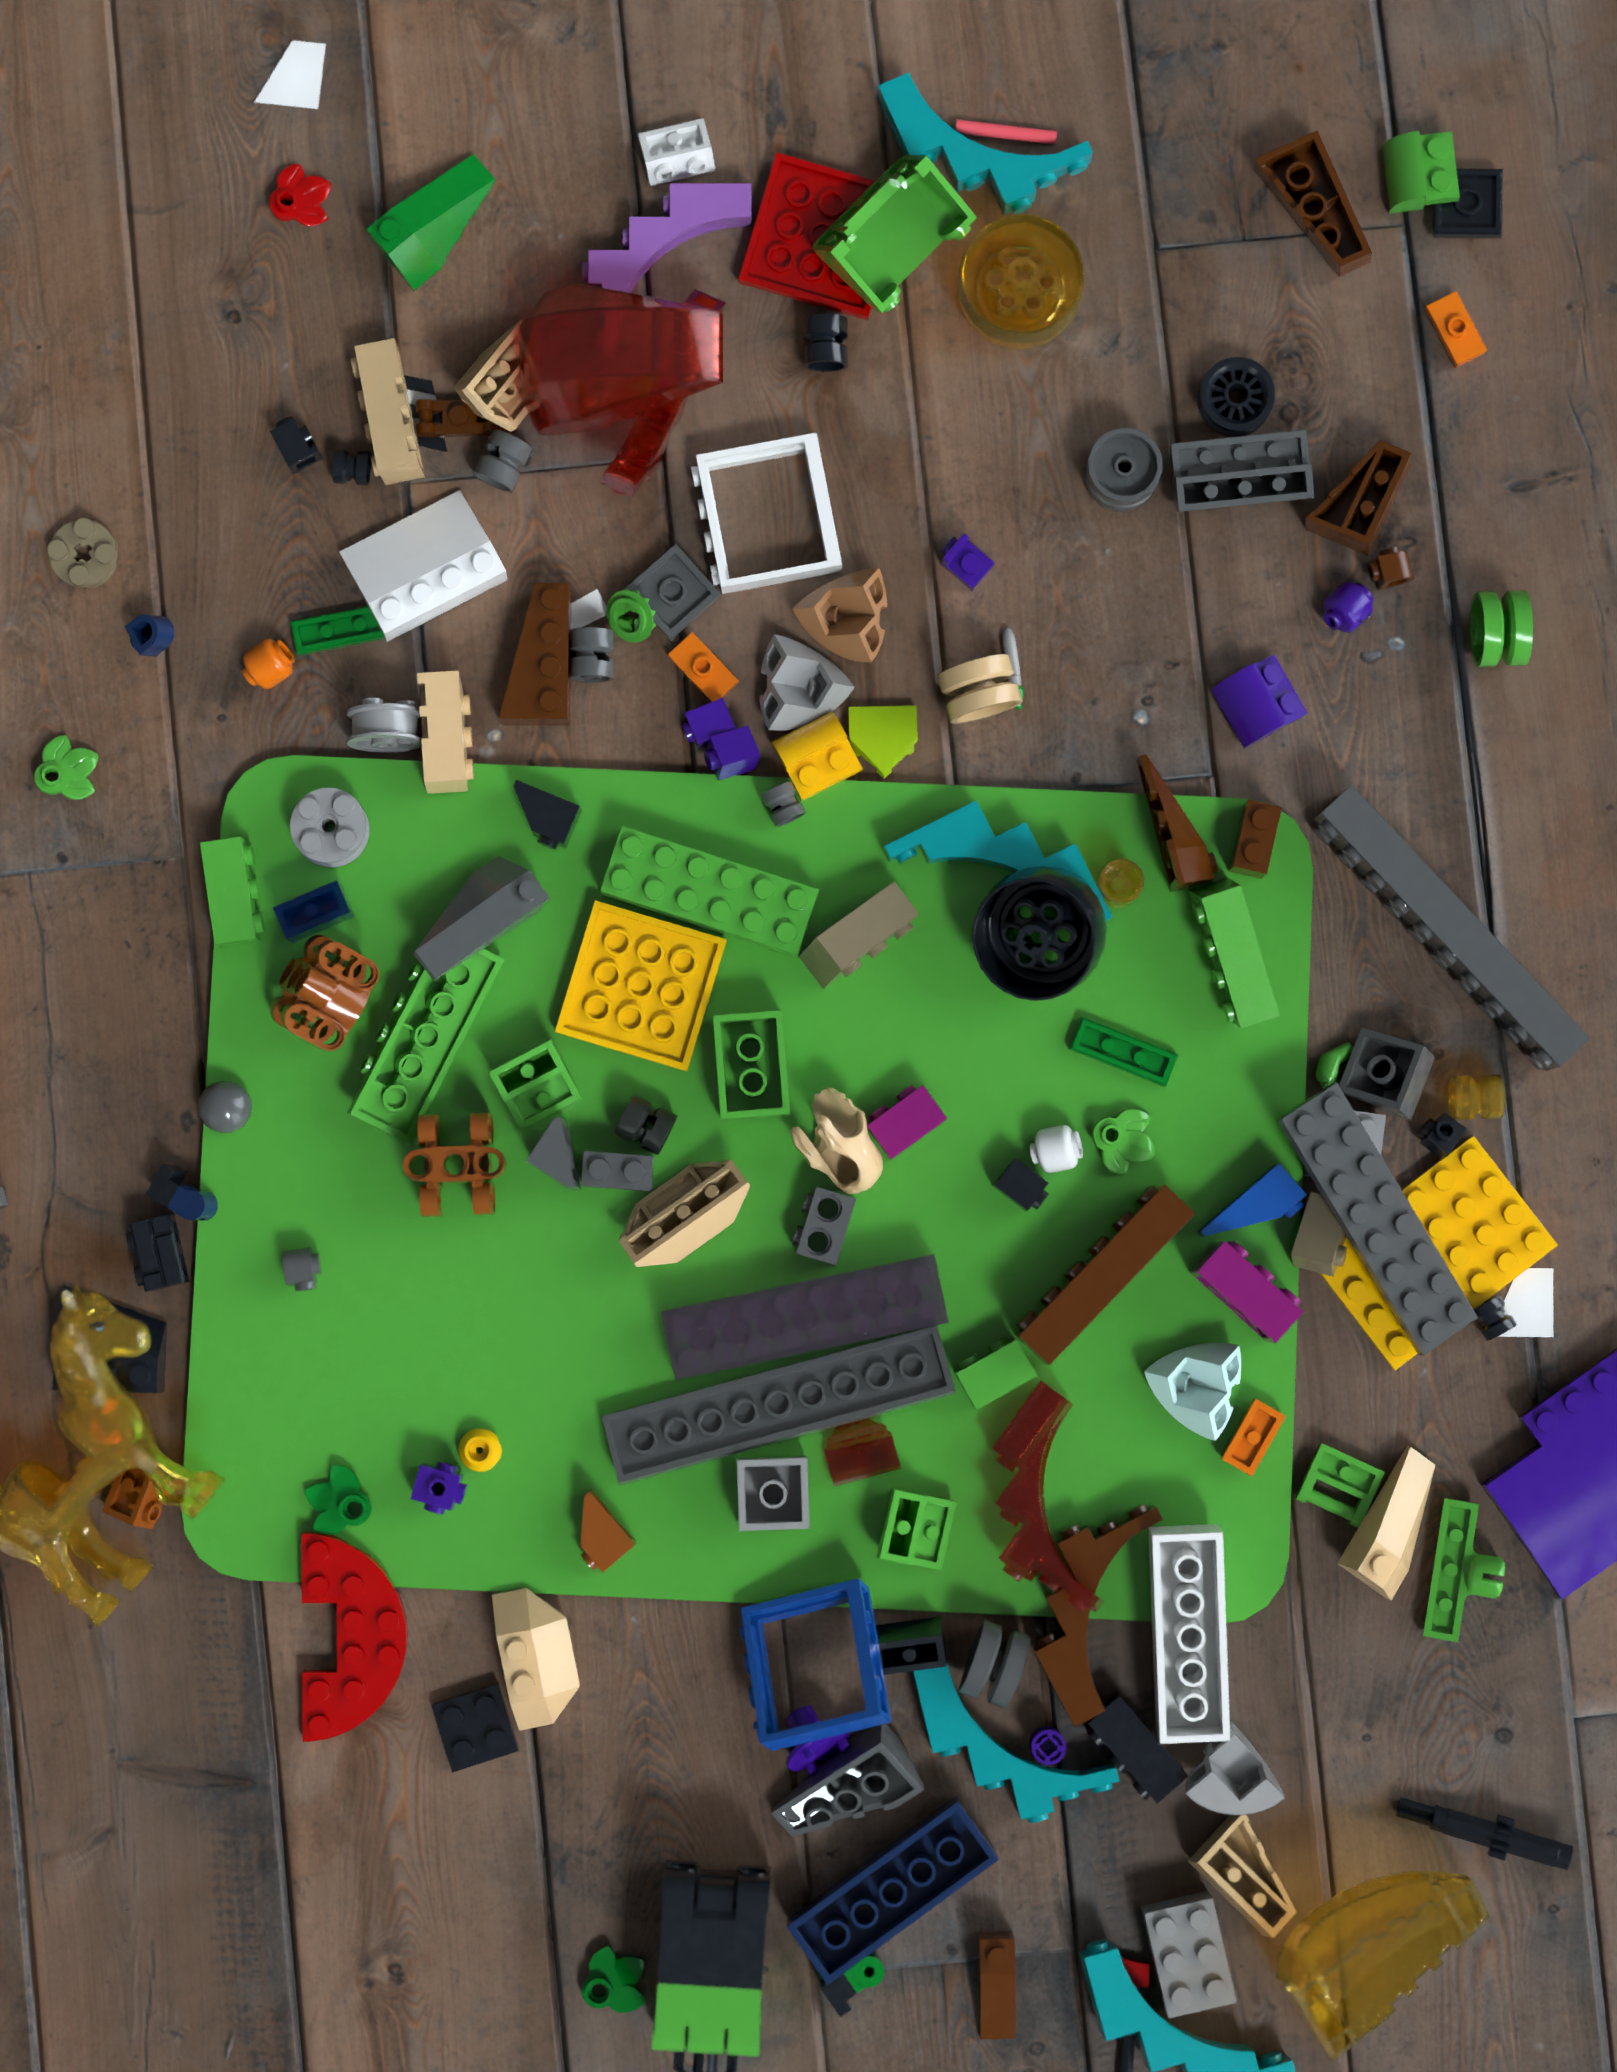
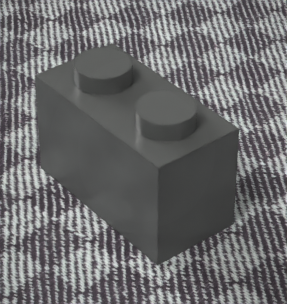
(617, 1171)

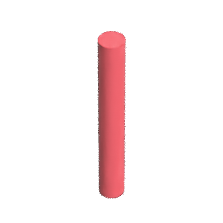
(1006, 132)

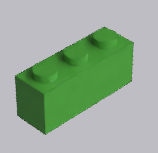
(232, 891)

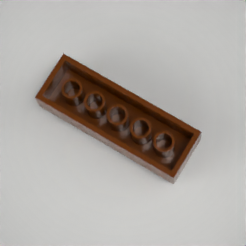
(1104, 1274)

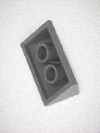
(556, 1156)

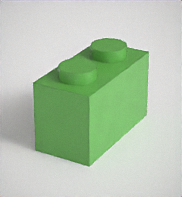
(994, 1373)

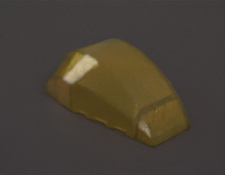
(1371, 1948)

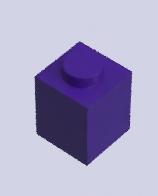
(706, 722)
(732, 753)

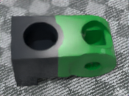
(864, 1974)

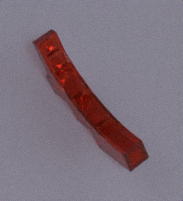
(650, 433)
(1027, 1446)

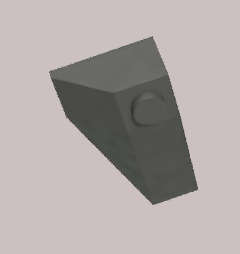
(482, 911)
(864, 1778)

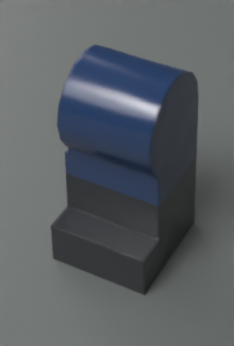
(180, 1196)

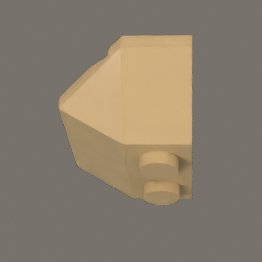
(493, 383)
(684, 1213)
(534, 1656)

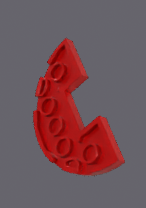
(369, 1636)

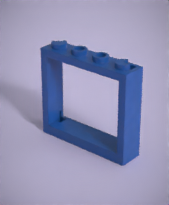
(868, 1653)

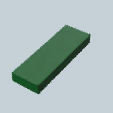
(335, 631)
(1123, 1052)

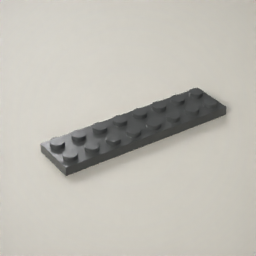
(1377, 1218)

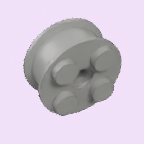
(384, 726)
(319, 810)

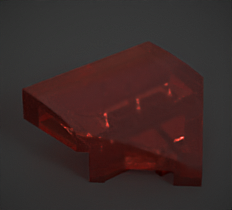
(860, 1451)

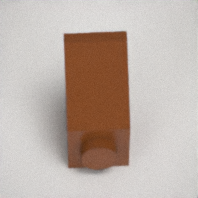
(602, 1535)

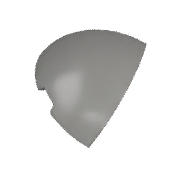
(799, 685)
(1233, 1778)

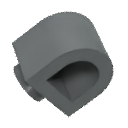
(301, 1268)

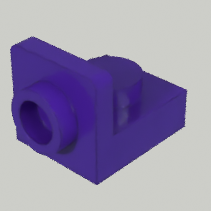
(966, 561)

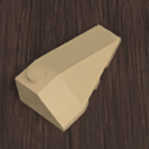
(1388, 1534)

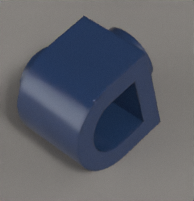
(150, 634)

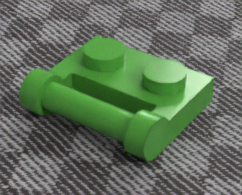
(1344, 1474)

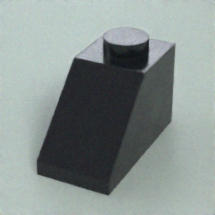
(548, 815)

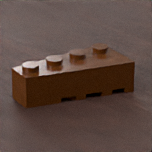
(1314, 197)
(541, 668)

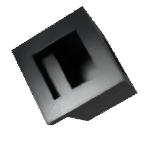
(295, 444)

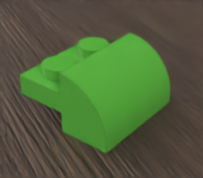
(1419, 170)
(535, 1084)
(916, 1529)

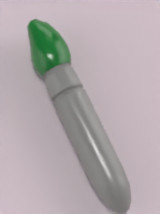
(1010, 649)

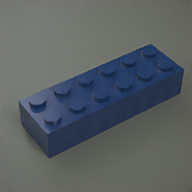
(891, 1890)

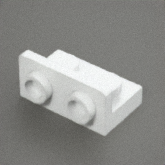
(677, 152)

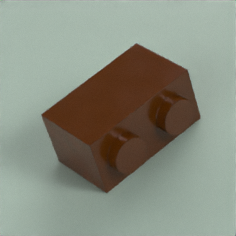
(1255, 839)

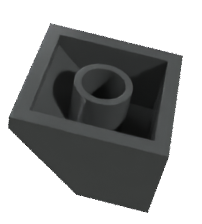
(1387, 1073)

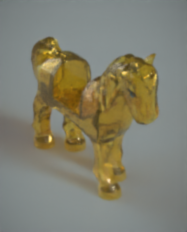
(106, 1422)

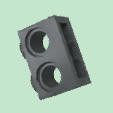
(833, 1228)

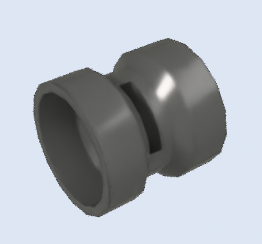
(783, 804)

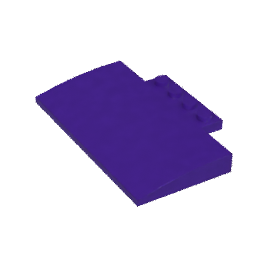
(1565, 1487)

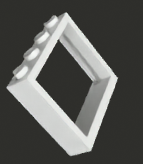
(760, 452)

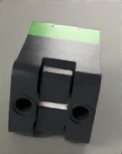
(711, 1963)

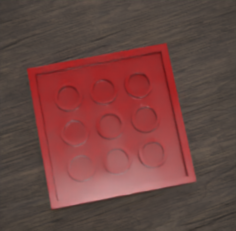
(794, 212)

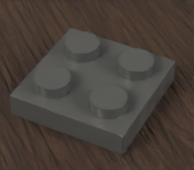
(675, 591)

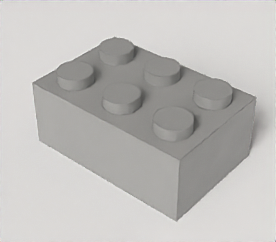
(1188, 1954)

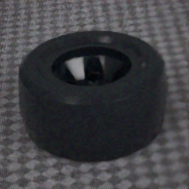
(1006, 959)

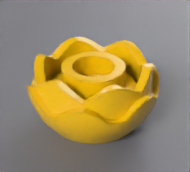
(468, 1450)

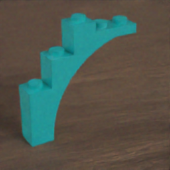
(968, 162)
(1033, 1784)

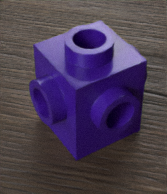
(426, 1491)

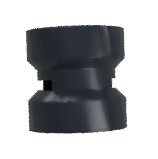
(348, 467)
(1492, 1316)

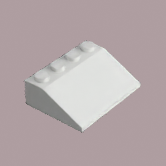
(424, 565)

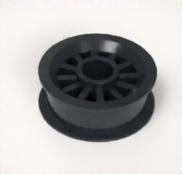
(1258, 376)

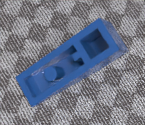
(1264, 1200)

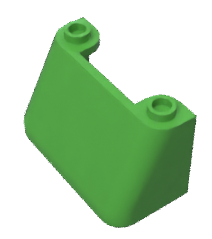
(893, 230)

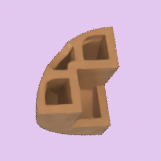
(846, 614)

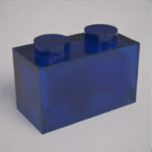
(314, 911)

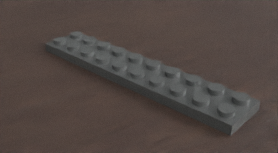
(778, 1405)

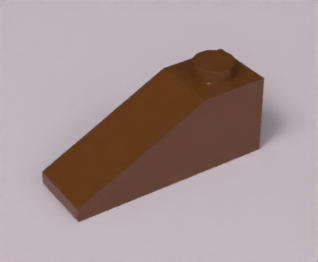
(997, 1984)

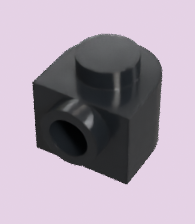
(1441, 1135)

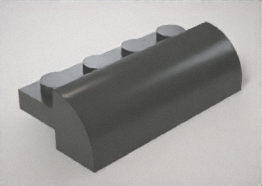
(1241, 471)

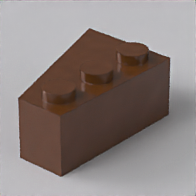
(1362, 501)

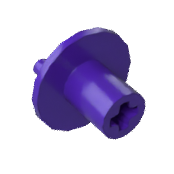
(815, 1752)

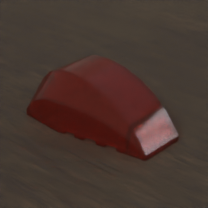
(612, 354)

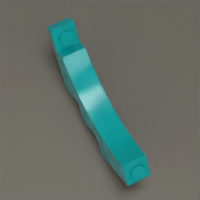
(968, 837)
(1163, 2045)

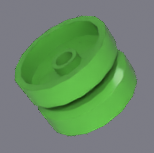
(1501, 628)

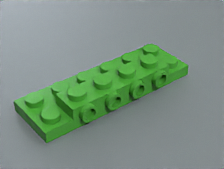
(421, 1043)

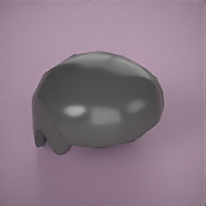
(224, 1107)

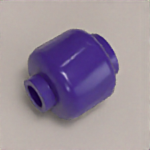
(1347, 607)

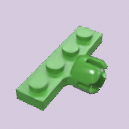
(1458, 1571)

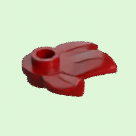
(304, 193)

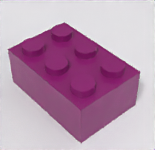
(1248, 1290)

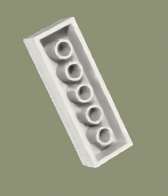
(1189, 1633)

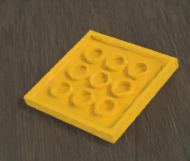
(641, 986)

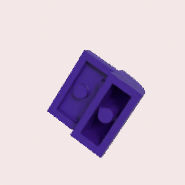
(1259, 701)

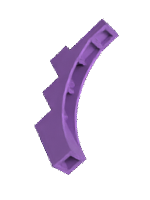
(692, 212)

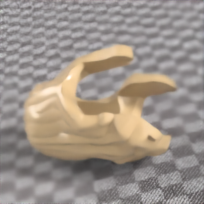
(841, 1143)

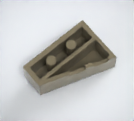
(859, 935)

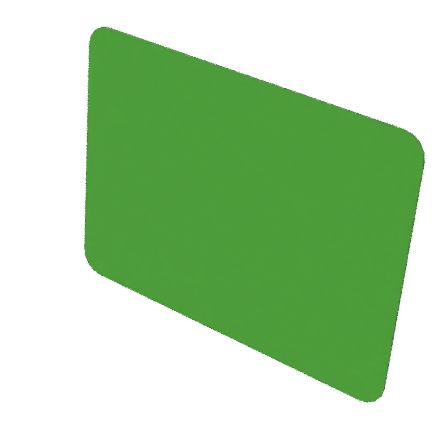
(548, 1323)

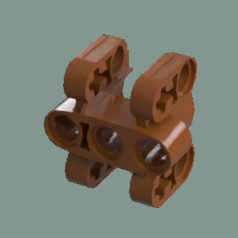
(320, 990)
(436, 1158)

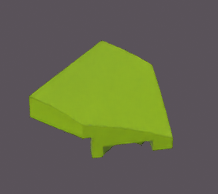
(883, 734)

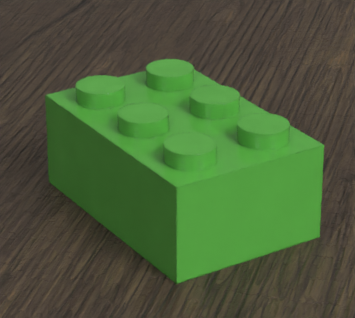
(751, 1065)

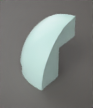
(1197, 1385)

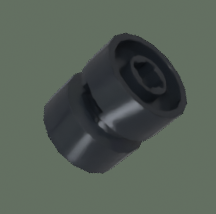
(826, 341)

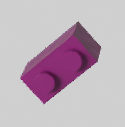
(905, 1121)

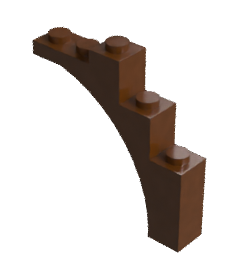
(1065, 1654)

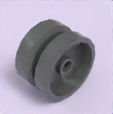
(1132, 452)
(1000, 1666)

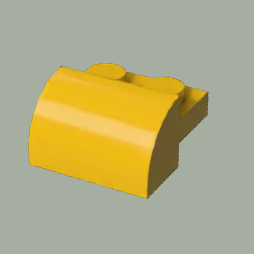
(817, 755)

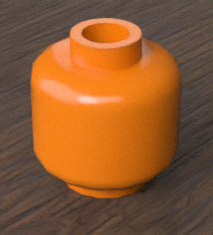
(268, 663)

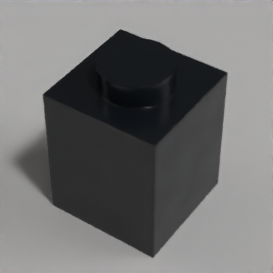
(1022, 1186)

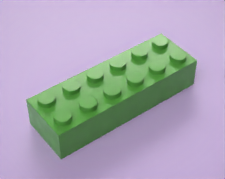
(709, 892)

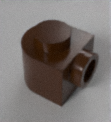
(1390, 568)

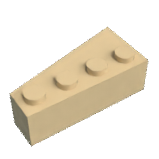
(388, 412)

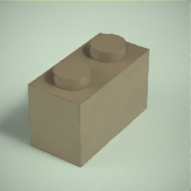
(1319, 1239)

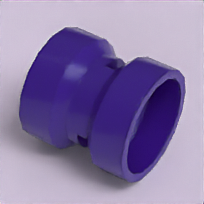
(1046, 1739)

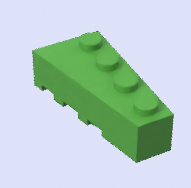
(1234, 952)

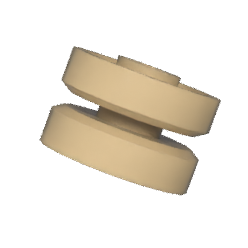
(979, 688)

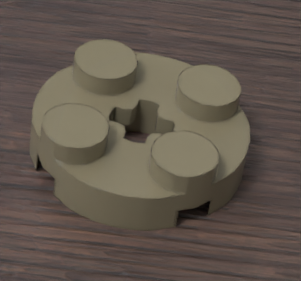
(64, 549)

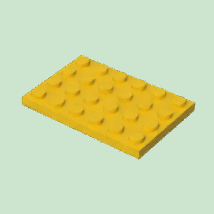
(1475, 1225)

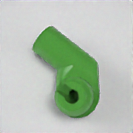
(1329, 1064)

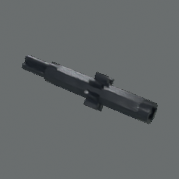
(1498, 1836)

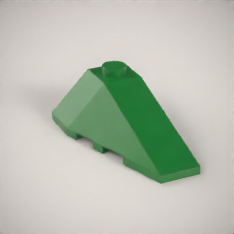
(428, 223)

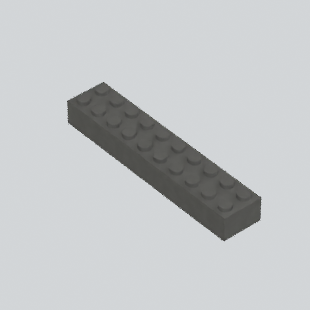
(1449, 931)

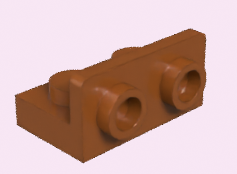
(133, 1500)

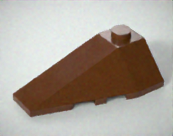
(1180, 845)

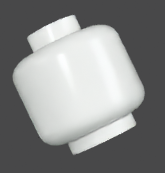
(1056, 1148)

